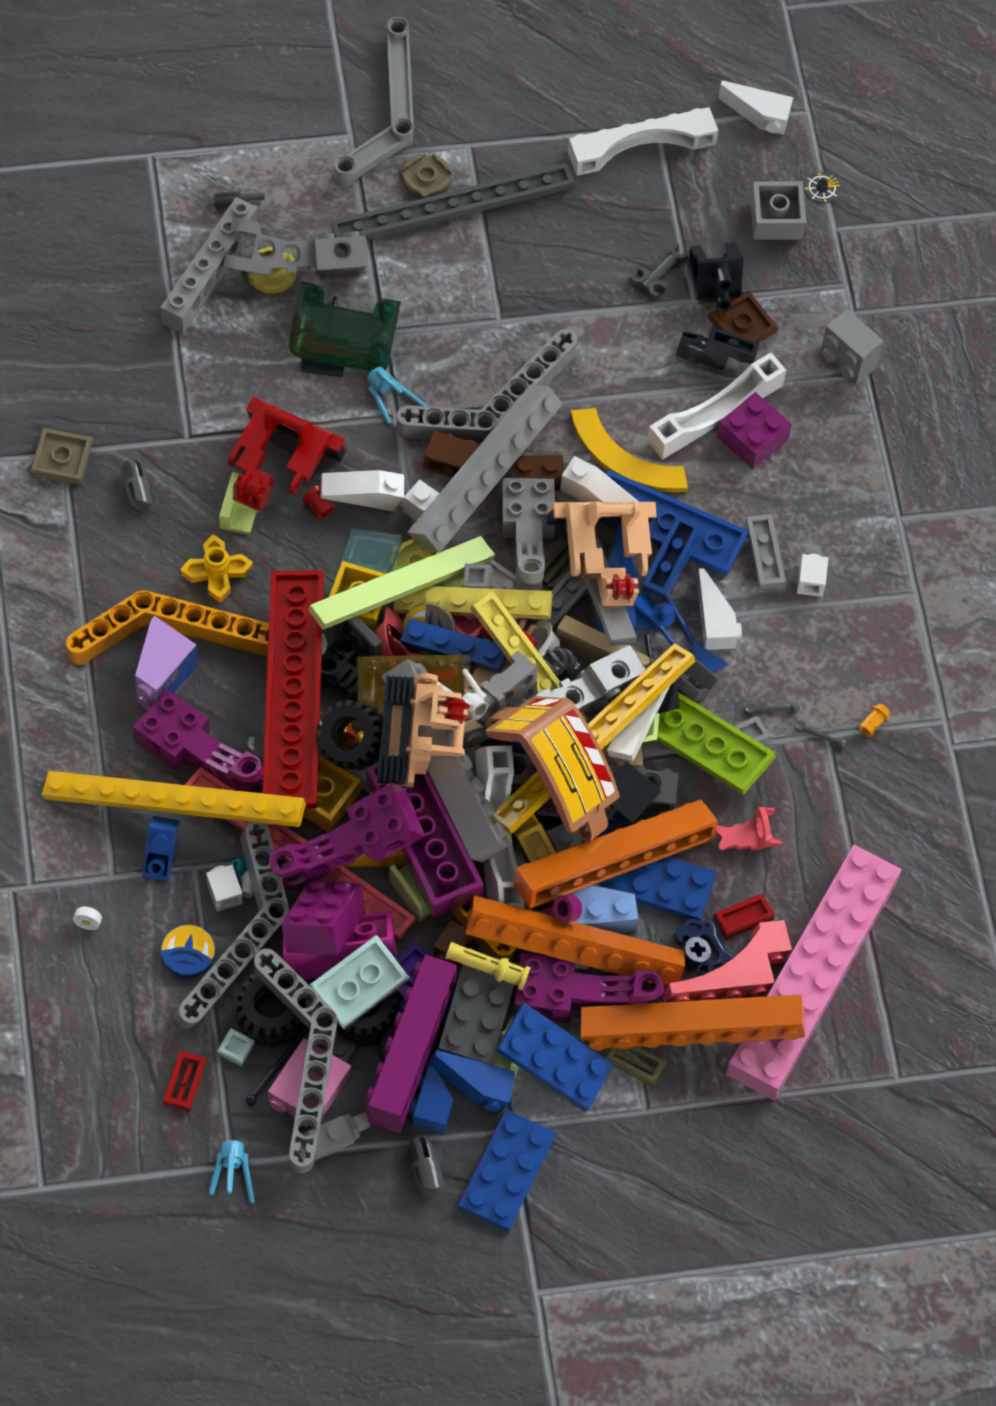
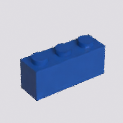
(672, 557)

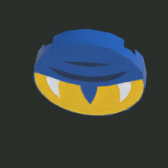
(188, 951)

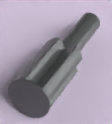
(224, 199)

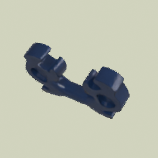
(695, 928)

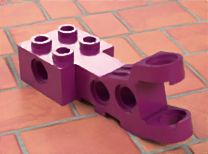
(181, 734)
(376, 828)
(557, 990)

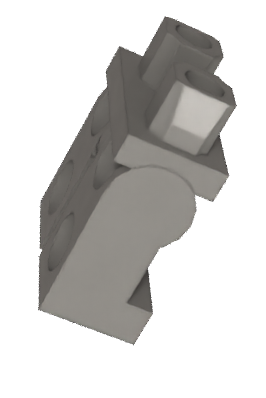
(511, 687)

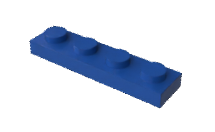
(443, 641)

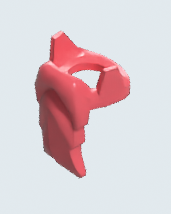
(752, 834)

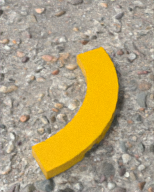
(614, 458)

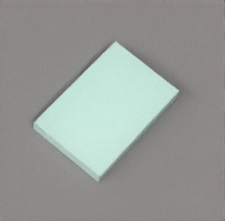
(360, 981)

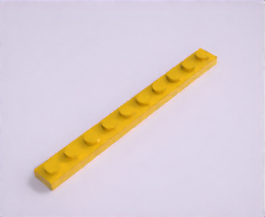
(604, 728)
(174, 798)

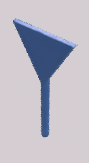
(645, 605)
(704, 656)

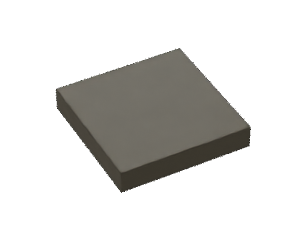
(61, 456)

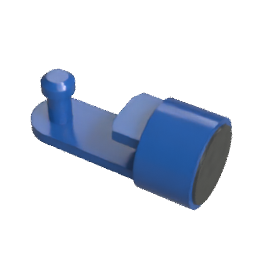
(639, 620)

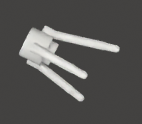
(477, 701)

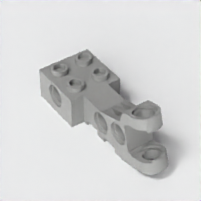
(312, 253)
(524, 518)
(600, 681)

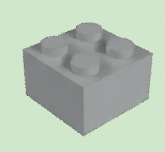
(778, 210)
(851, 346)

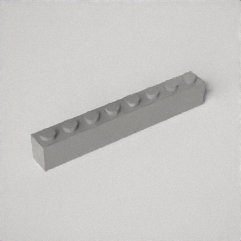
(485, 468)
(459, 787)

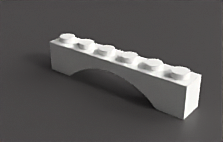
(688, 129)
(684, 427)
(496, 774)

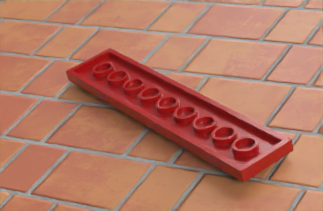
(293, 686)

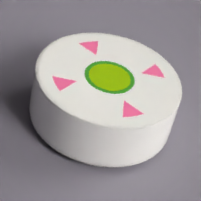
(87, 918)

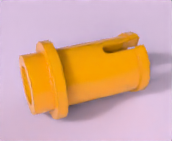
(878, 715)

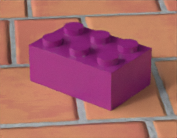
(323, 917)

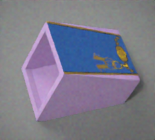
(164, 664)

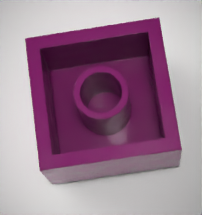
(754, 430)

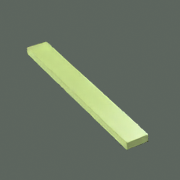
(400, 583)

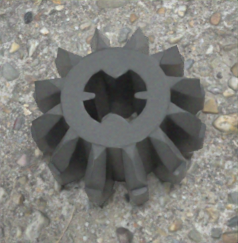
(562, 663)

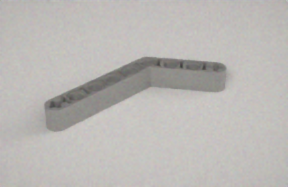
(446, 418)
(246, 940)
(313, 1061)

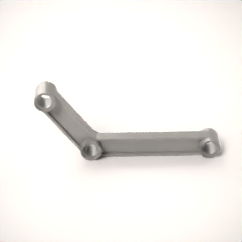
(401, 112)

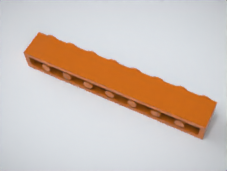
(615, 853)
(572, 941)
(693, 1022)

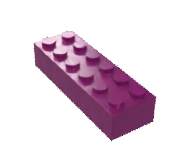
(440, 858)
(411, 1043)

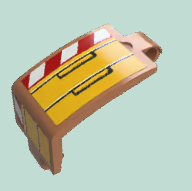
(564, 757)

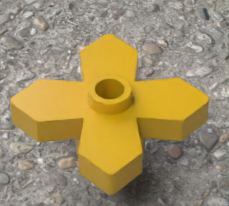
(216, 568)

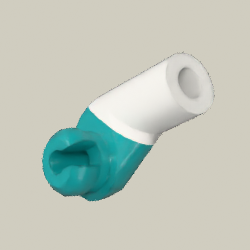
(242, 874)

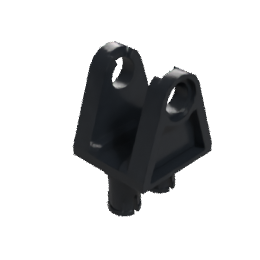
(718, 276)

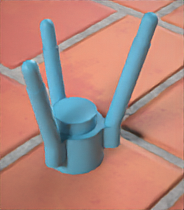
(383, 382)
(231, 1157)

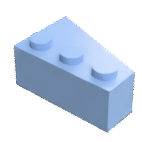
(607, 909)

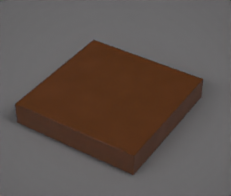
(744, 319)

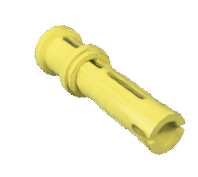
(500, 969)

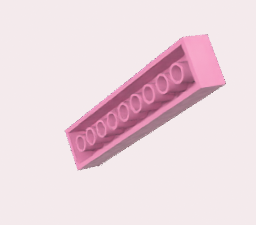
(819, 964)

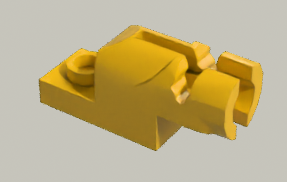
(533, 840)

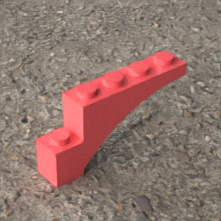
(743, 975)

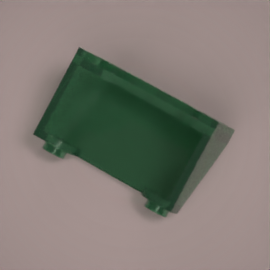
(342, 334)

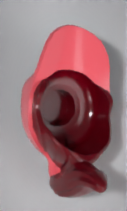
(390, 633)

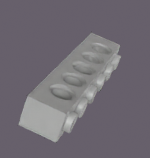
(206, 268)

